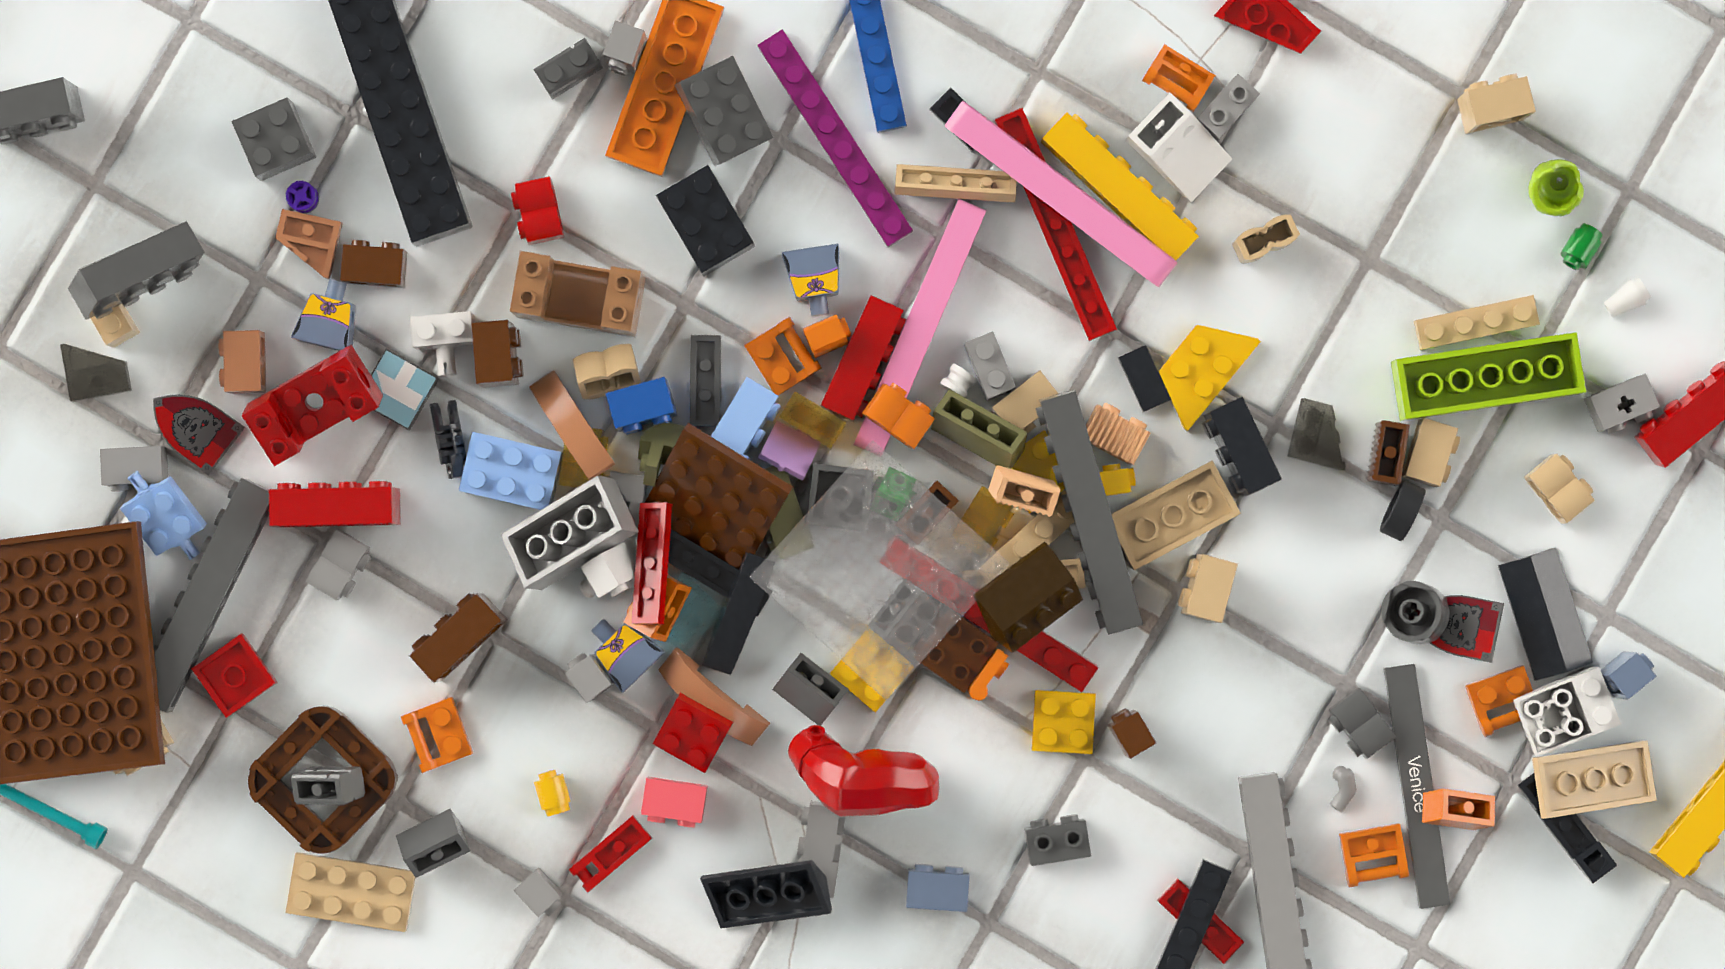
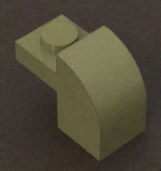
(655, 449)

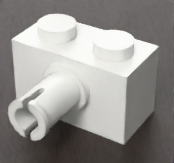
(442, 334)
(610, 571)

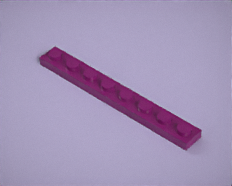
(835, 138)

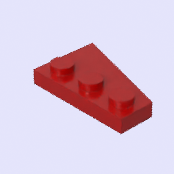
(1271, 20)

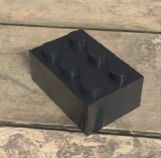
(705, 220)
(1241, 447)

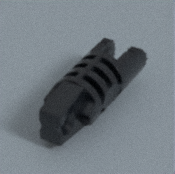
(449, 439)

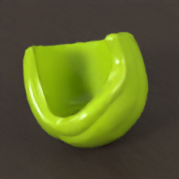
(1556, 196)

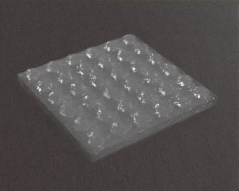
(879, 570)

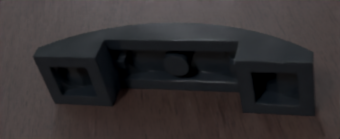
(1573, 837)

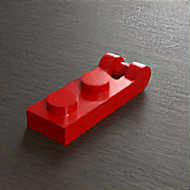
(611, 852)

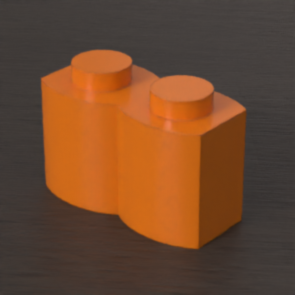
(827, 335)
(898, 415)

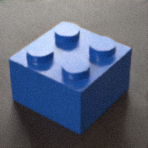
(641, 405)

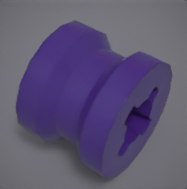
(297, 193)

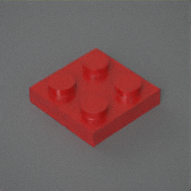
(234, 675)
(692, 733)

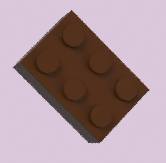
(457, 636)

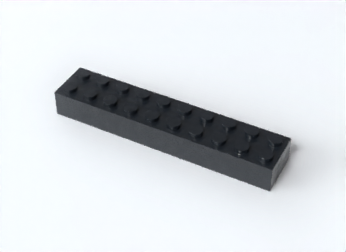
(401, 118)

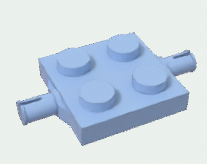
(164, 515)

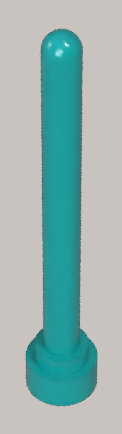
(91, 833)

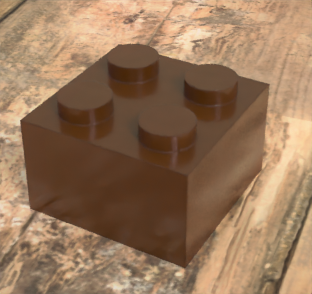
(496, 353)

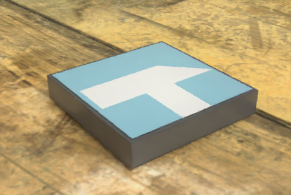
(403, 388)

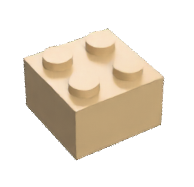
(1496, 104)
(1207, 588)

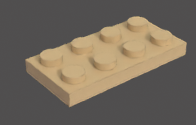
(1174, 515)
(1594, 779)
(350, 892)

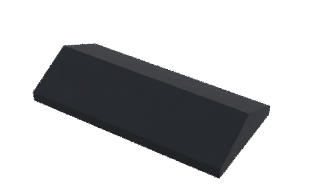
(1545, 614)
(768, 894)

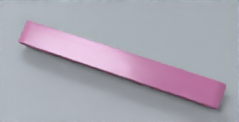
(1060, 194)
(927, 309)

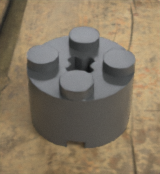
(1415, 595)

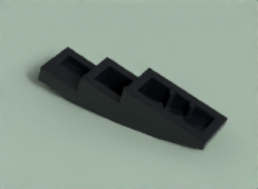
(735, 618)

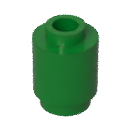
(1581, 247)

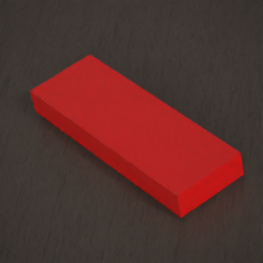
(1218, 937)

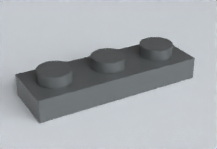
(705, 380)

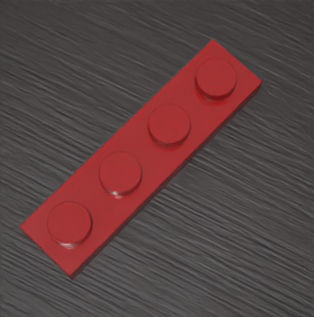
(651, 563)

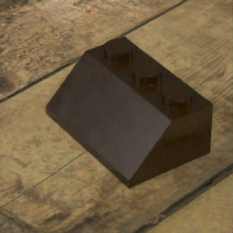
(1027, 598)

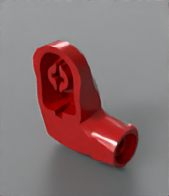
(864, 780)

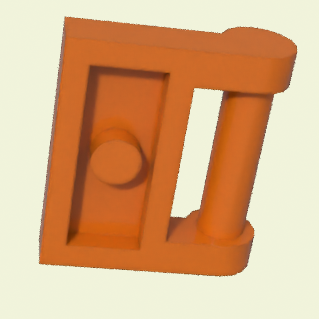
(1182, 71)
(773, 361)
(993, 667)
(1495, 692)
(446, 730)
(1371, 845)

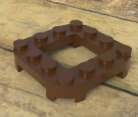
(299, 819)

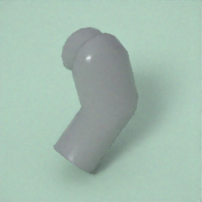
(1346, 786)

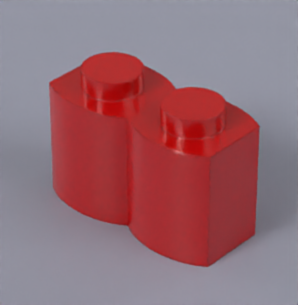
(538, 211)

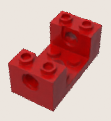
(285, 420)

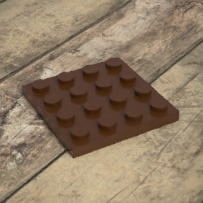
(718, 496)

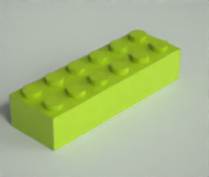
(1488, 376)

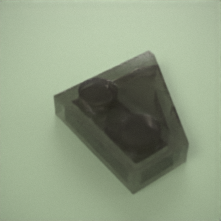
(93, 374)
(1315, 436)

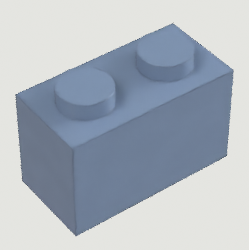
(1628, 674)
(937, 889)

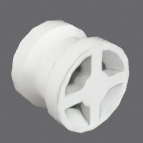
(958, 380)

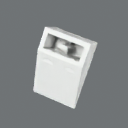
(1179, 147)
(1567, 711)

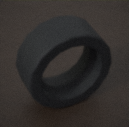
(1402, 510)

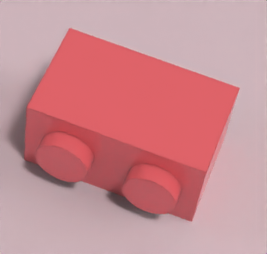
(674, 801)

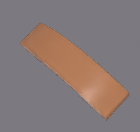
(571, 425)
(684, 678)

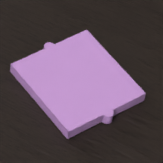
(789, 450)

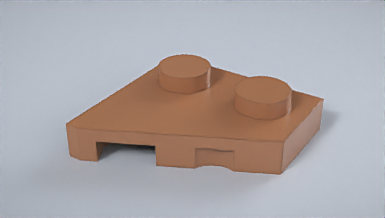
(310, 238)

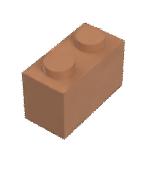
(243, 361)

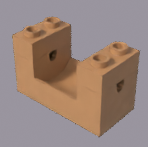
(577, 294)

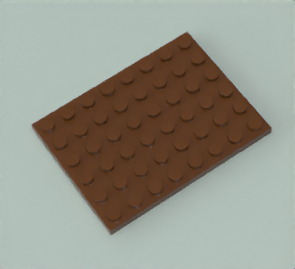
(76, 655)

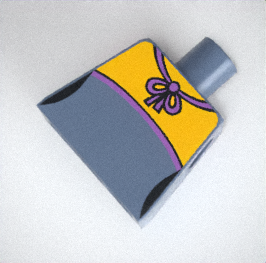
(814, 275)
(327, 319)
(625, 653)

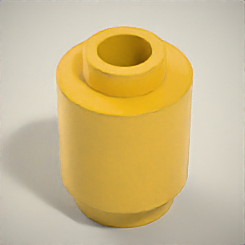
(552, 793)

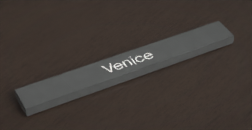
(1414, 781)

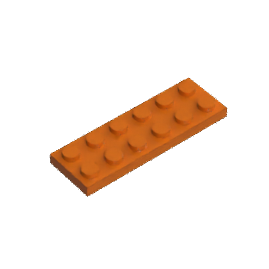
(653, 106)

